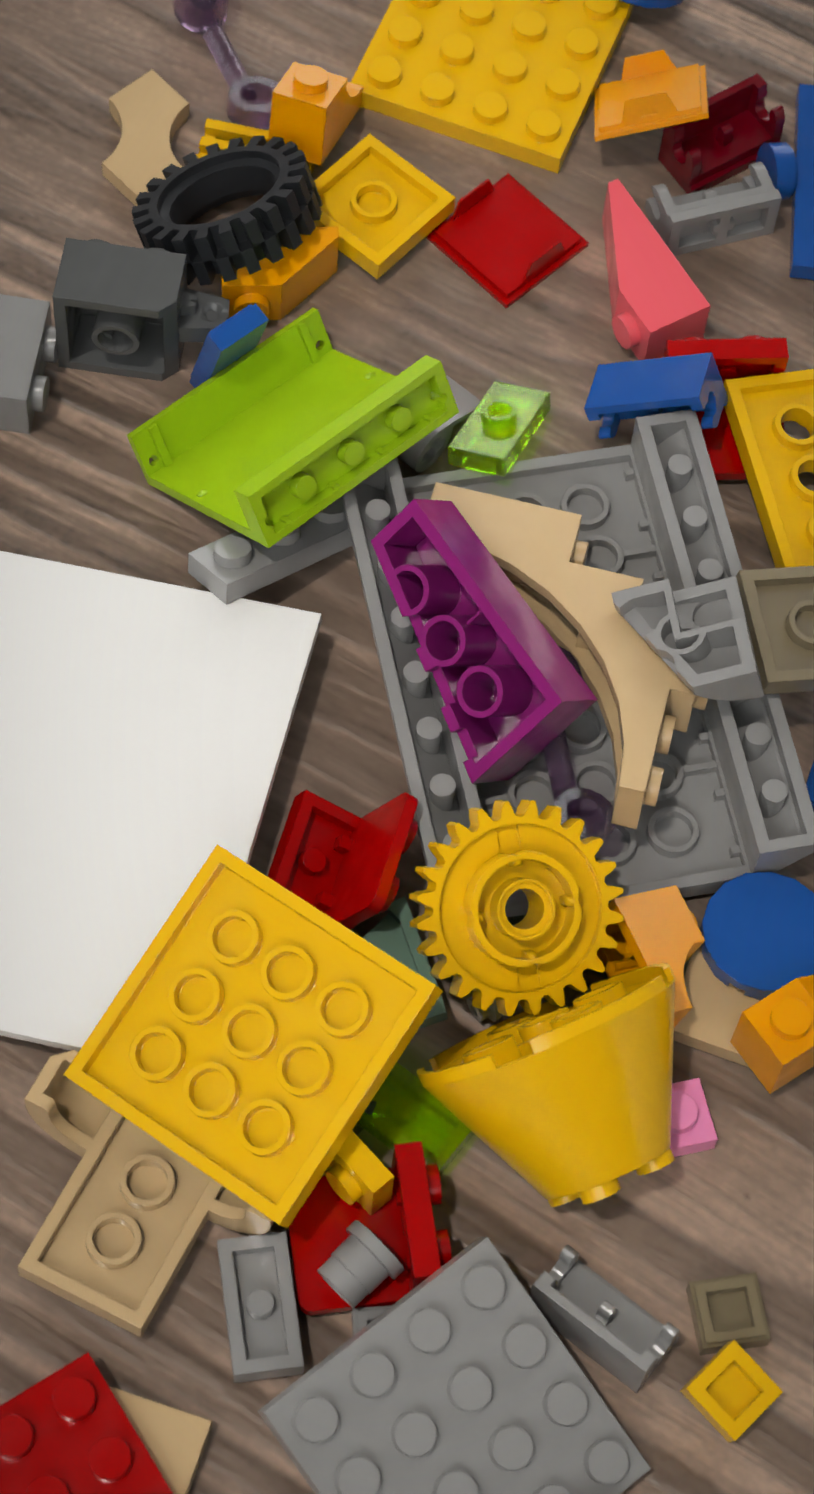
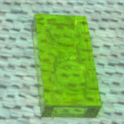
(411, 1114)

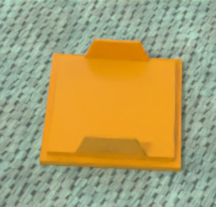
(650, 96)

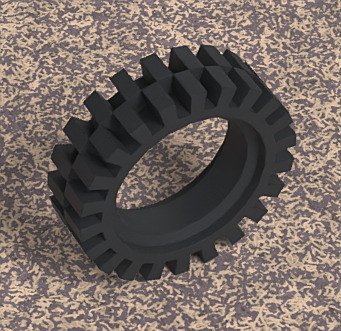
(244, 238)

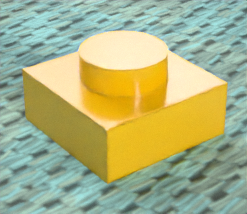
(360, 1176)
(731, 1391)

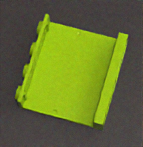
(288, 430)

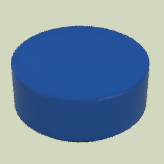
(781, 166)

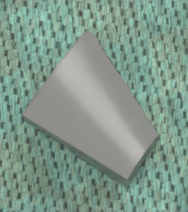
(697, 634)

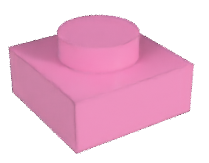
(690, 1119)

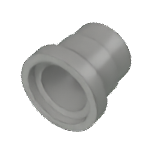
(359, 1265)

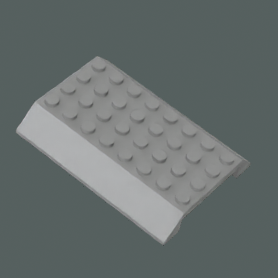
(650, 512)

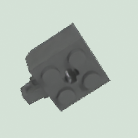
(128, 309)

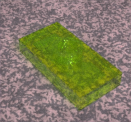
(499, 428)

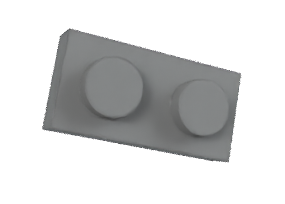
(260, 1307)

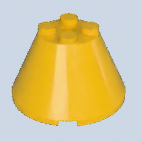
(572, 1089)

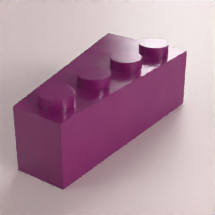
(489, 653)

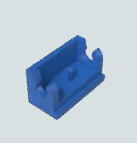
(655, 388)

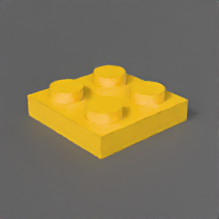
(379, 205)

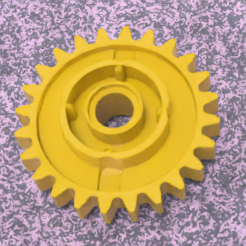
(469, 900)

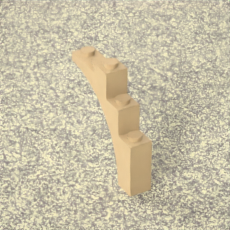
(574, 603)

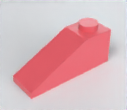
(647, 284)

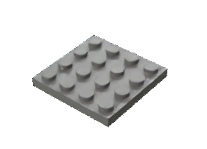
(454, 1397)

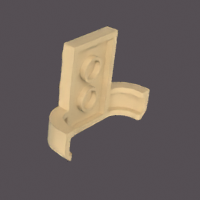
(124, 1211)

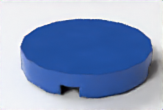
(759, 932)

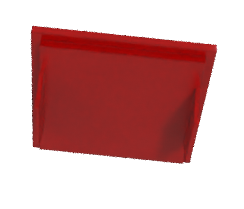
(506, 239)

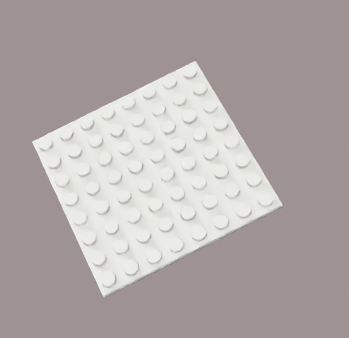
(128, 750)

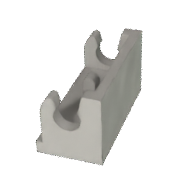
(715, 214)
(602, 1320)

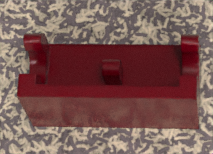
(725, 143)

